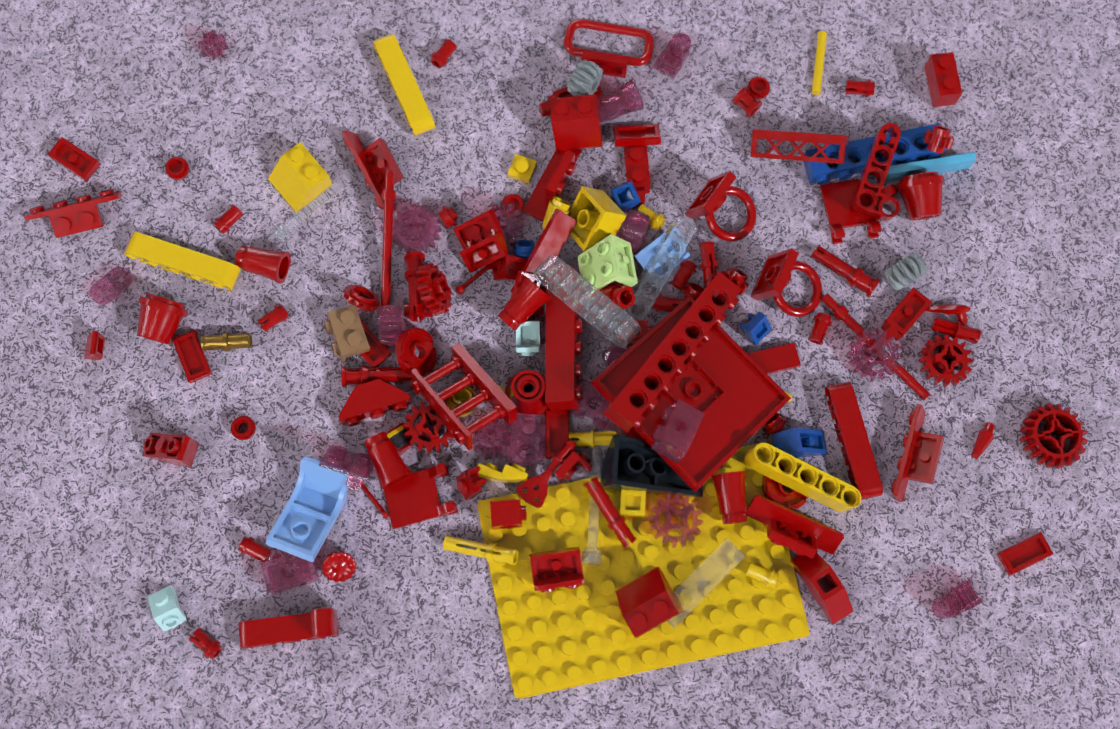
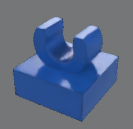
(756, 328)

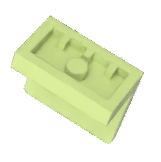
(608, 262)

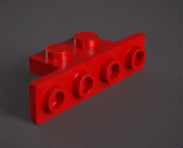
(373, 163)
(551, 182)
(75, 216)
(919, 457)
(793, 529)

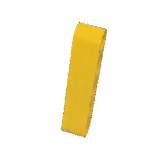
(404, 84)
(182, 260)
(813, 476)

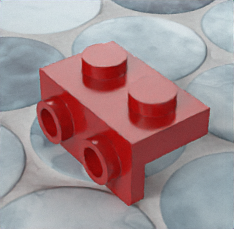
(557, 569)

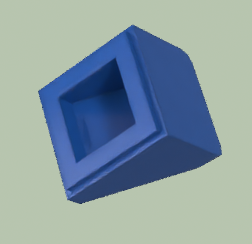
(625, 196)

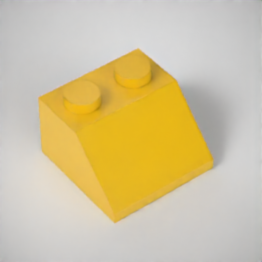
(299, 177)
(595, 217)

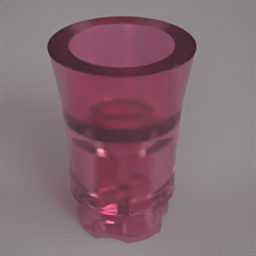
(620, 102)

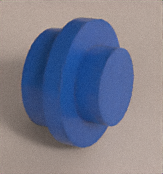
(523, 248)

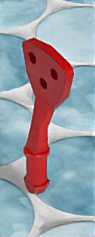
(542, 480)

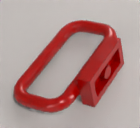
(611, 63)

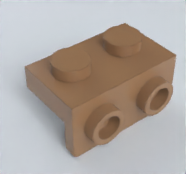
(346, 332)

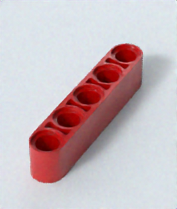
(854, 439)

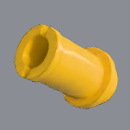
(656, 220)
(762, 574)

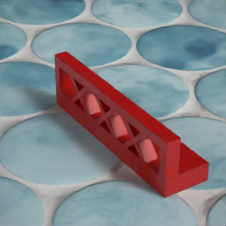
(814, 138)

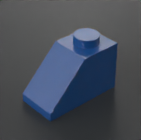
(800, 442)

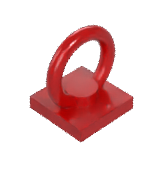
(713, 197)
(776, 276)

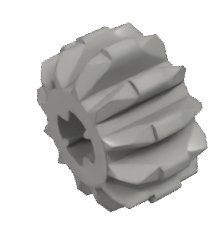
(585, 78)
(905, 271)

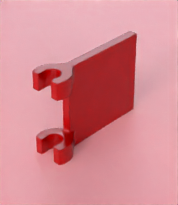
(840, 213)
(417, 498)

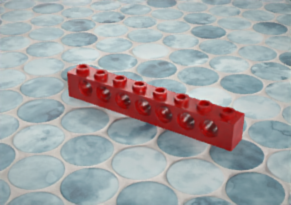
(621, 410)

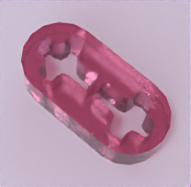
(110, 285)

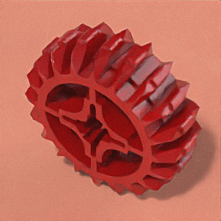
(1053, 417)

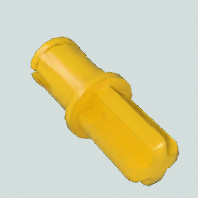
(593, 438)

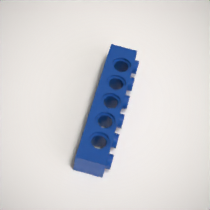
(860, 149)

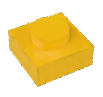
(522, 168)
(632, 503)

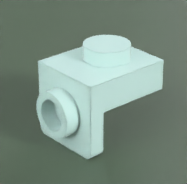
(528, 338)
(166, 608)

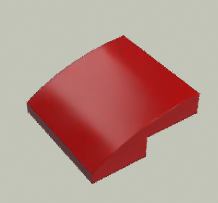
(481, 240)

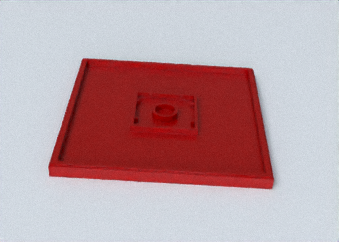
(717, 382)

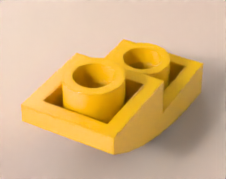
(510, 474)

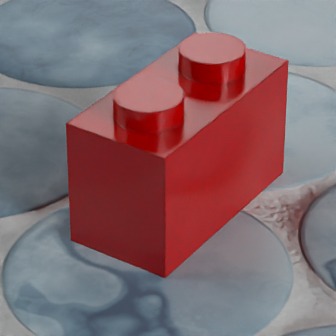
(943, 79)

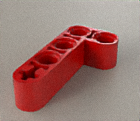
(880, 171)
(289, 628)

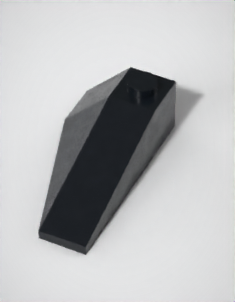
(636, 466)

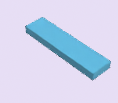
(939, 165)

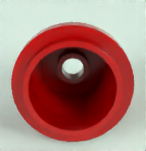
(922, 195)
(159, 318)
(527, 402)

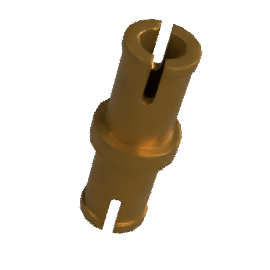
(226, 342)

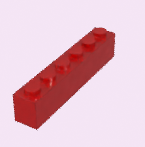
(562, 356)

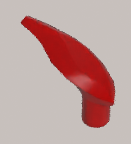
(949, 309)

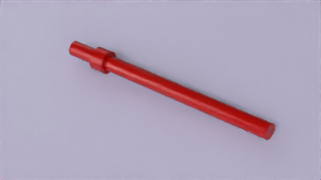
(388, 197)
(841, 313)

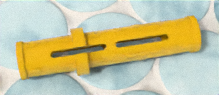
(507, 555)

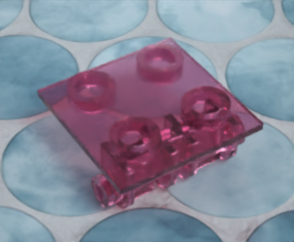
(356, 466)

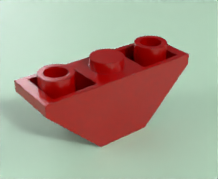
(372, 401)
(170, 448)
(824, 586)

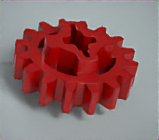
(433, 289)
(938, 367)
(421, 431)

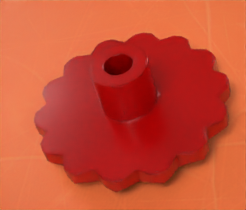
(339, 566)

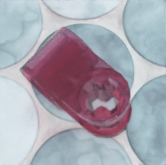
(672, 58)
(960, 599)

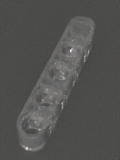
(668, 263)
(587, 301)

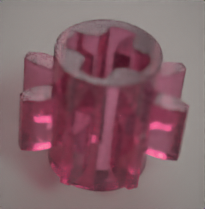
(213, 44)

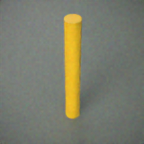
(819, 63)

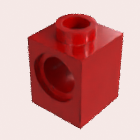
(507, 514)

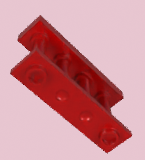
(474, 376)

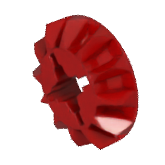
(361, 297)

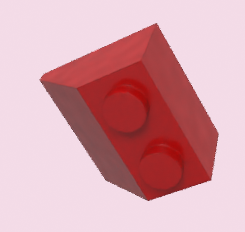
(576, 122)
(648, 602)

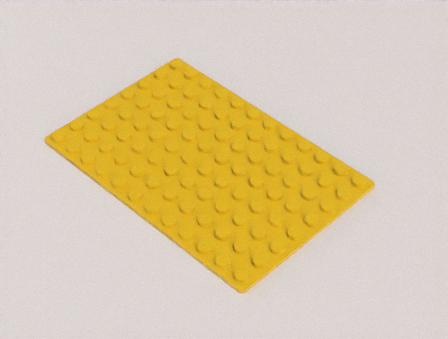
(580, 633)

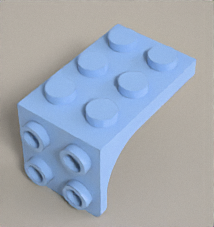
(310, 511)

